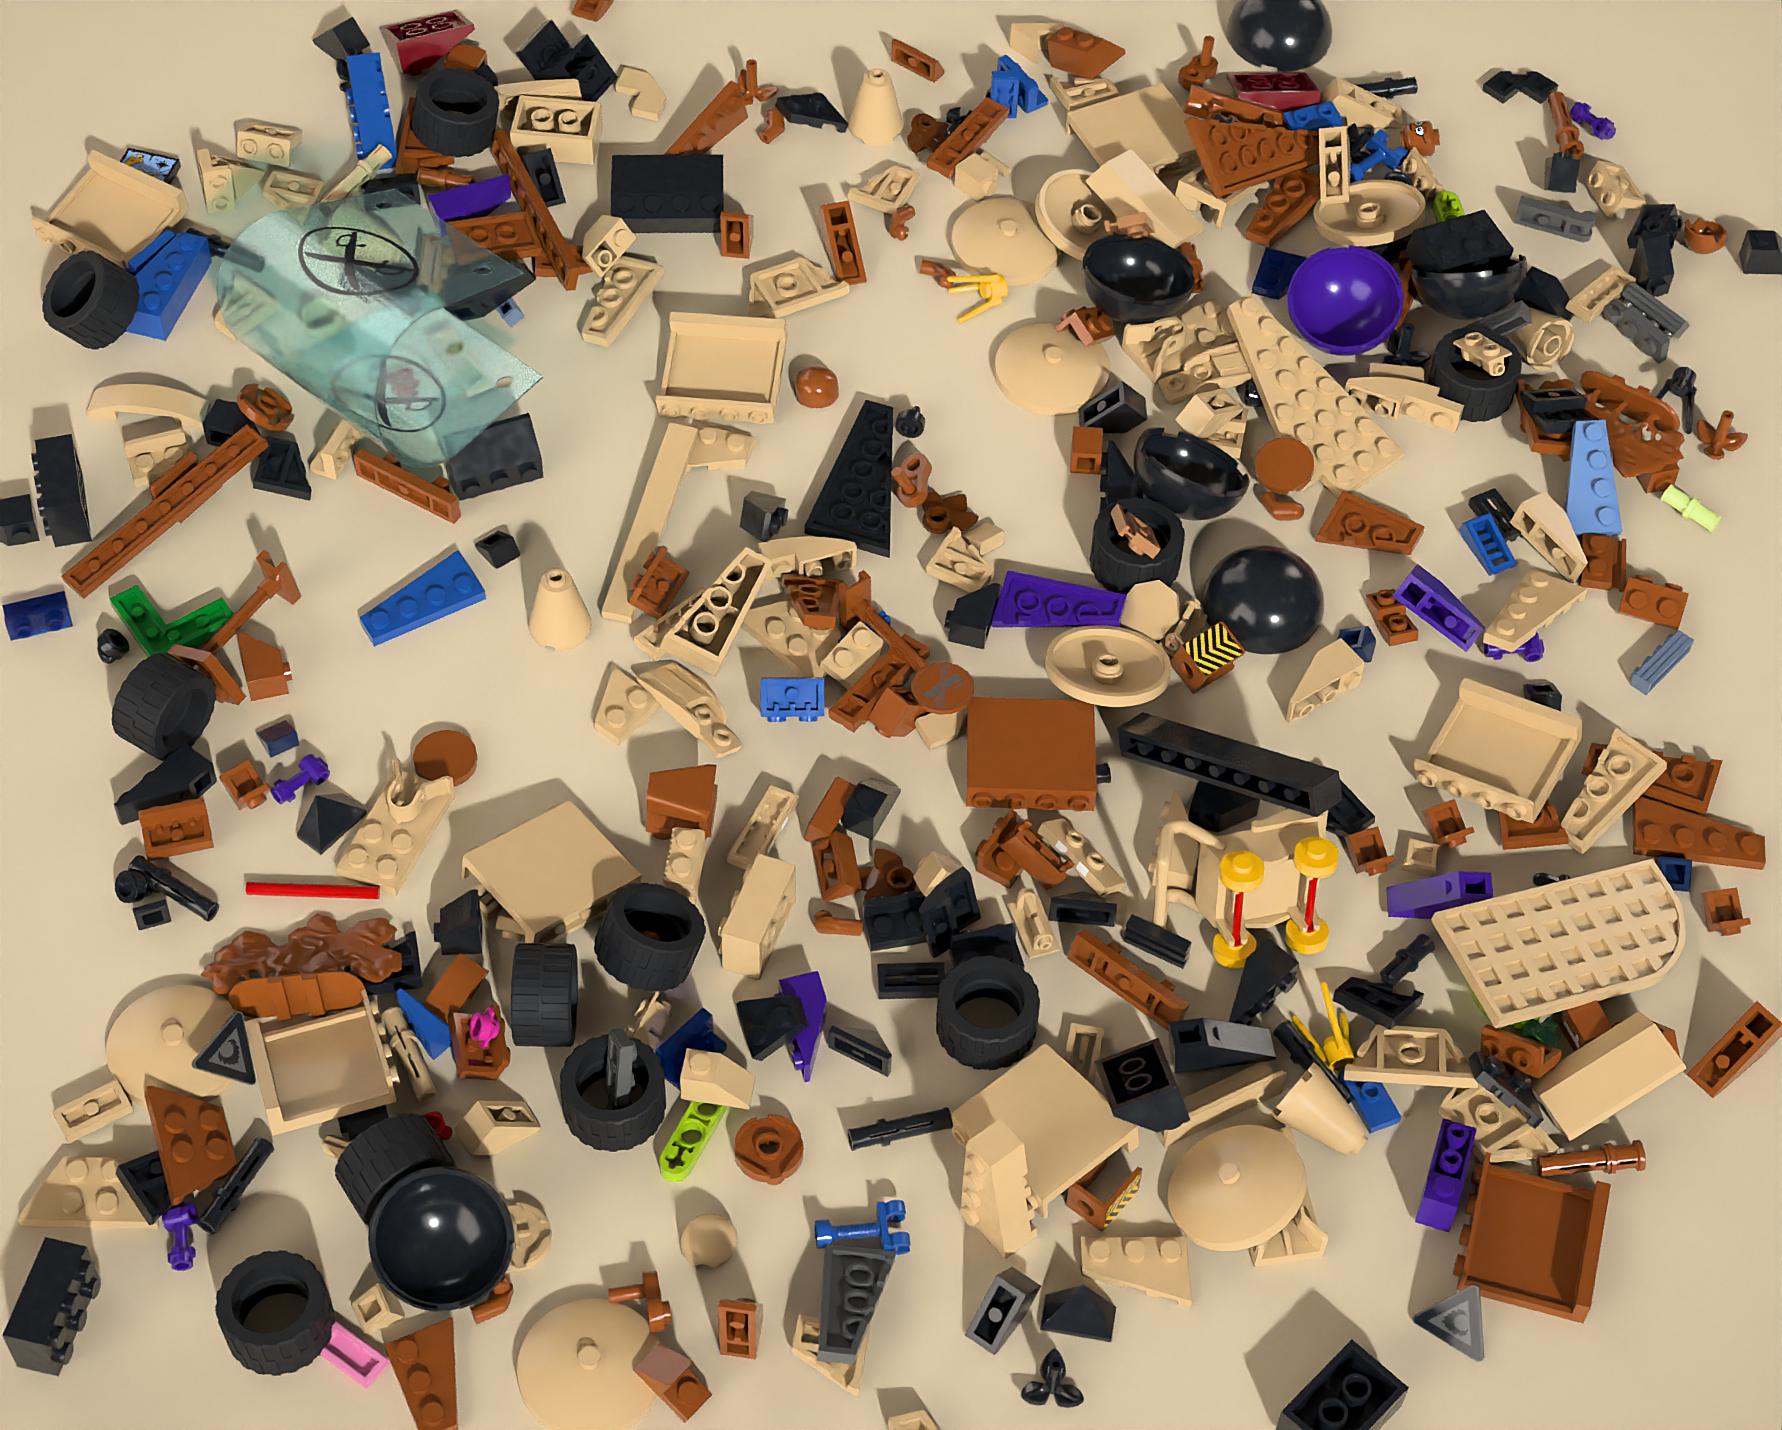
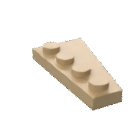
(623, 293)
(1531, 607)
(1615, 784)

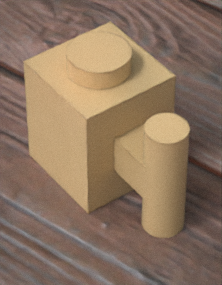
(979, 175)

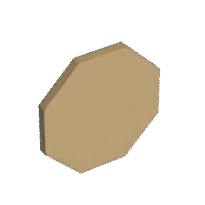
(1151, 610)

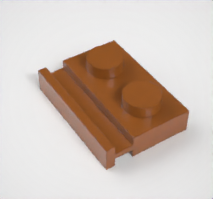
(1605, 562)

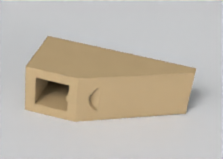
(1328, 674)
(1184, 849)

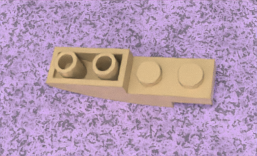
(1411, 398)
(808, 555)

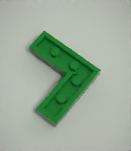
(158, 637)

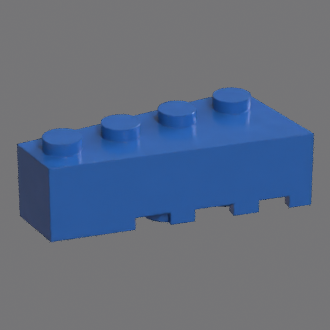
(370, 107)
(169, 284)

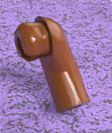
(775, 127)
(1282, 509)
(827, 924)

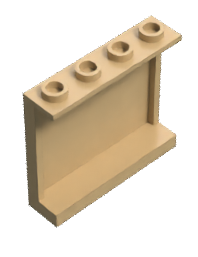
(1142, 121)
(113, 212)
(723, 367)
(1500, 751)
(551, 872)
(323, 1067)
(1055, 1115)

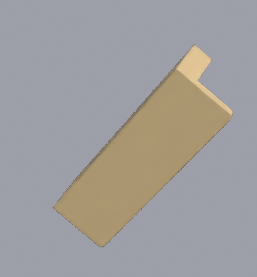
(1226, 1100)

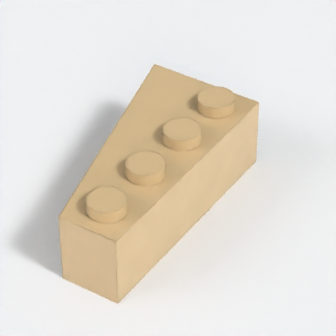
(714, 620)
(997, 1190)

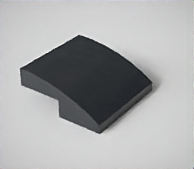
(1556, 409)
(949, 910)

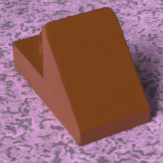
(672, 1381)

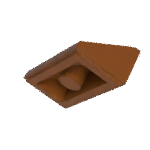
(916, 61)
(829, 810)
(837, 866)

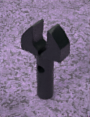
(955, 119)

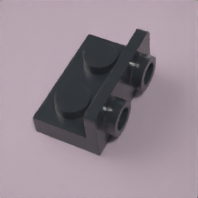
(404, 184)
(1656, 219)
(893, 921)
(995, 941)

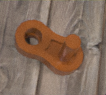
(1200, 68)
(912, 480)
(657, 1310)

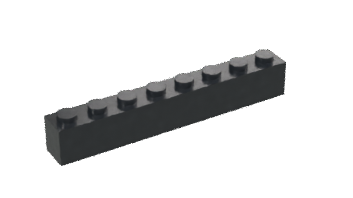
(1230, 764)

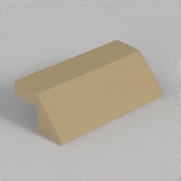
(1133, 188)
(1606, 1075)

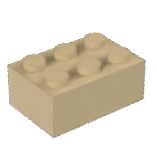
(563, 125)
(757, 916)

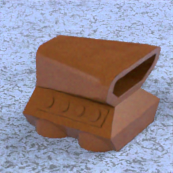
(681, 799)

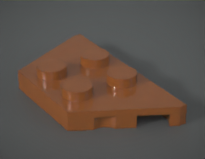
(413, 154)
(190, 1141)

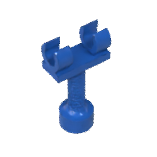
(1379, 152)
(890, 1212)

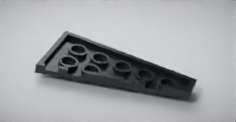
(858, 489)

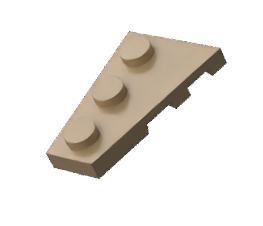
(1143, 1263)

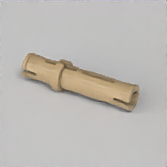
(365, 170)
(396, 1023)

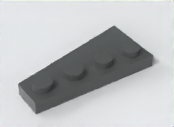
(849, 1298)

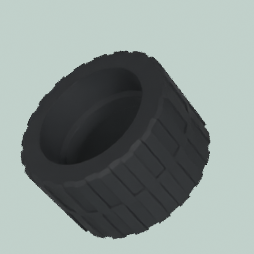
(450, 132)
(90, 300)
(1480, 398)
(1121, 570)
(163, 705)
(642, 960)
(994, 979)
(544, 995)
(612, 1128)
(385, 1156)
(260, 1278)

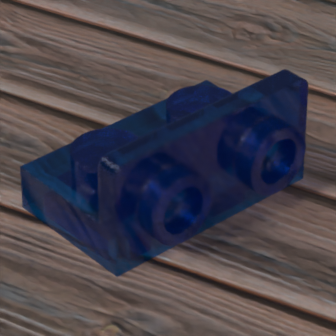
(37, 615)
(694, 1034)

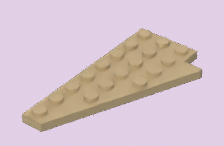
(1310, 404)

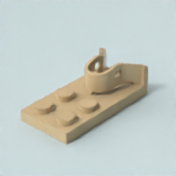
(1196, 191)
(1170, 342)
(396, 830)
(1298, 1239)

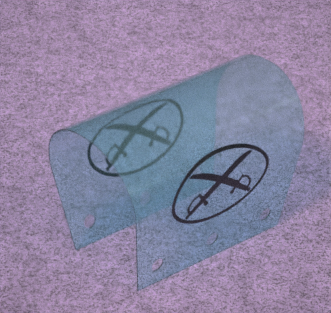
(356, 319)

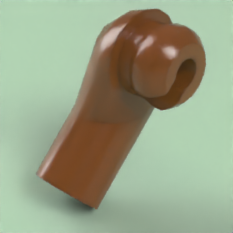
(898, 219)
(938, 270)
(497, 1302)

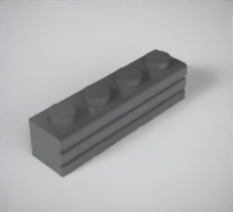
(1656, 310)
(1505, 320)

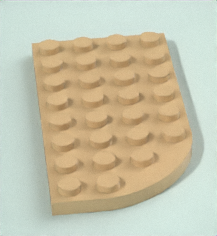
(1566, 941)

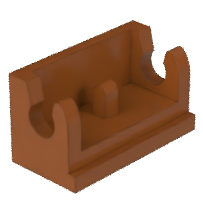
(1035, 856)

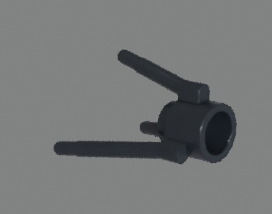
(1680, 385)

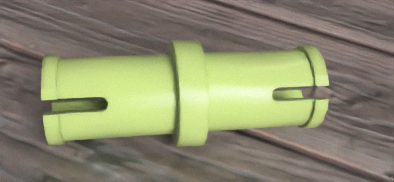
(1691, 508)

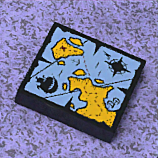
(155, 165)

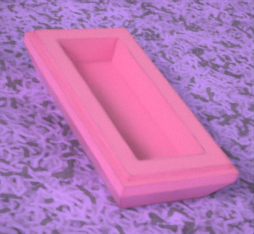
(354, 1356)

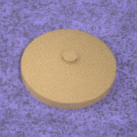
(1072, 212)
(1375, 214)
(1003, 240)
(1050, 370)
(1108, 666)
(161, 1038)
(1237, 1188)
(581, 1367)

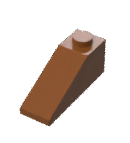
(842, 242)
(1737, 1050)
(740, 1327)

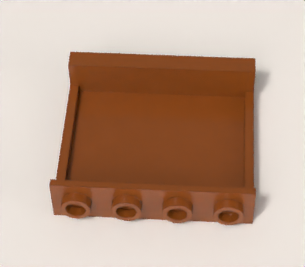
(1031, 754)
(1532, 1241)

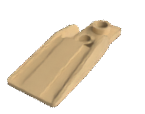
(559, 89)
(1207, 372)
(691, 706)

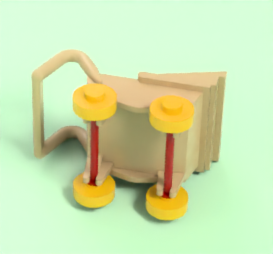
(1254, 882)

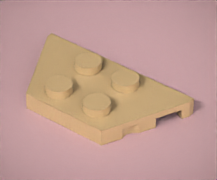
(791, 288)
(785, 636)
(1410, 1057)
(1499, 1129)
(84, 1195)

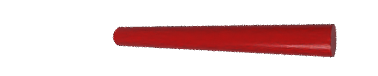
(312, 890)

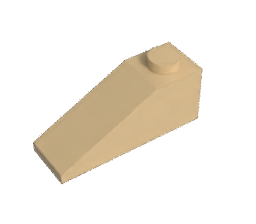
(1361, 106)
(1334, 165)
(1551, 534)

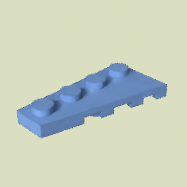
(1591, 482)

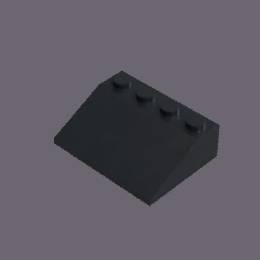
(668, 192)

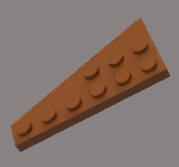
(1250, 154)

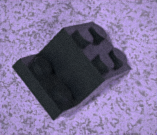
(552, 57)

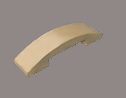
(151, 400)

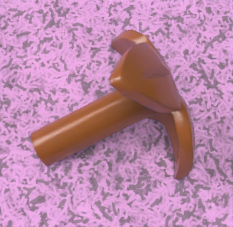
(748, 84)
(1719, 437)

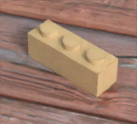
(1396, 371)

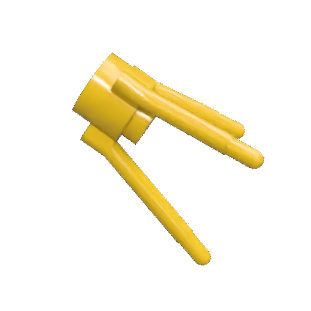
(990, 286)
(1338, 1047)

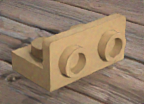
(267, 143)
(216, 183)
(1613, 188)
(336, 450)
(155, 455)

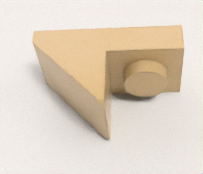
(1031, 38)

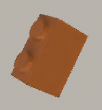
(1082, 52)

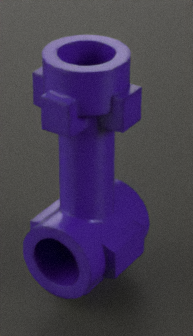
(1602, 127)
(1532, 650)
(312, 769)
(178, 1220)

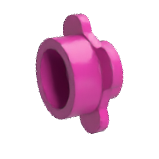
(484, 1027)

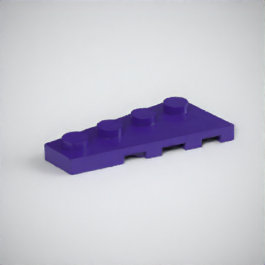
(1053, 603)

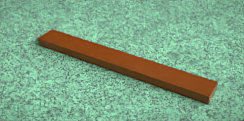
(531, 201)
(164, 511)

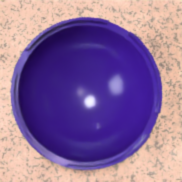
(1345, 300)

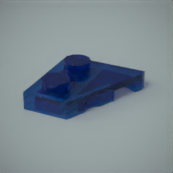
(1276, 273)

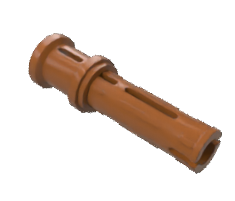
(1566, 133)
(1607, 1158)

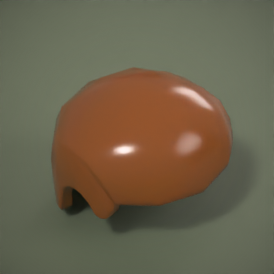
(1704, 236)
(816, 386)

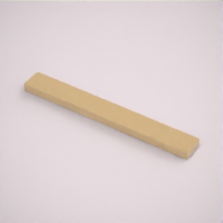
(650, 518)

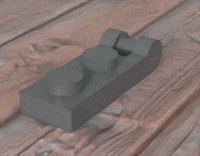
(1555, 219)

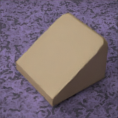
(985, 538)
(377, 1308)

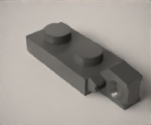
(1639, 329)
(619, 1069)

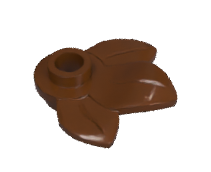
(926, 133)
(947, 513)
(882, 877)

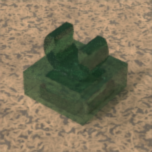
(1542, 1032)

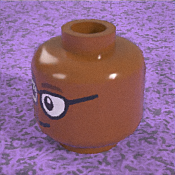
(1421, 136)

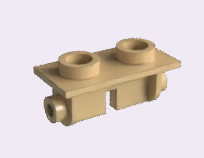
(1421, 174)
(1483, 352)
(1186, 628)
(1033, 925)
(652, 1017)

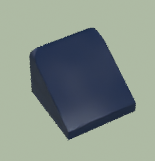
(1360, 641)
(278, 738)
(1676, 871)

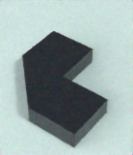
(1533, 84)

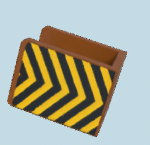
(1207, 657)
(1103, 1213)

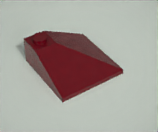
(425, 40)
(1276, 90)

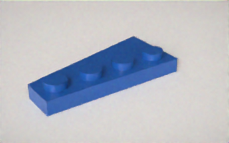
(431, 596)

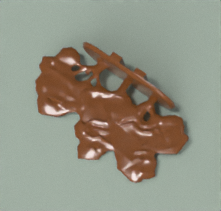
(1630, 452)
(306, 968)

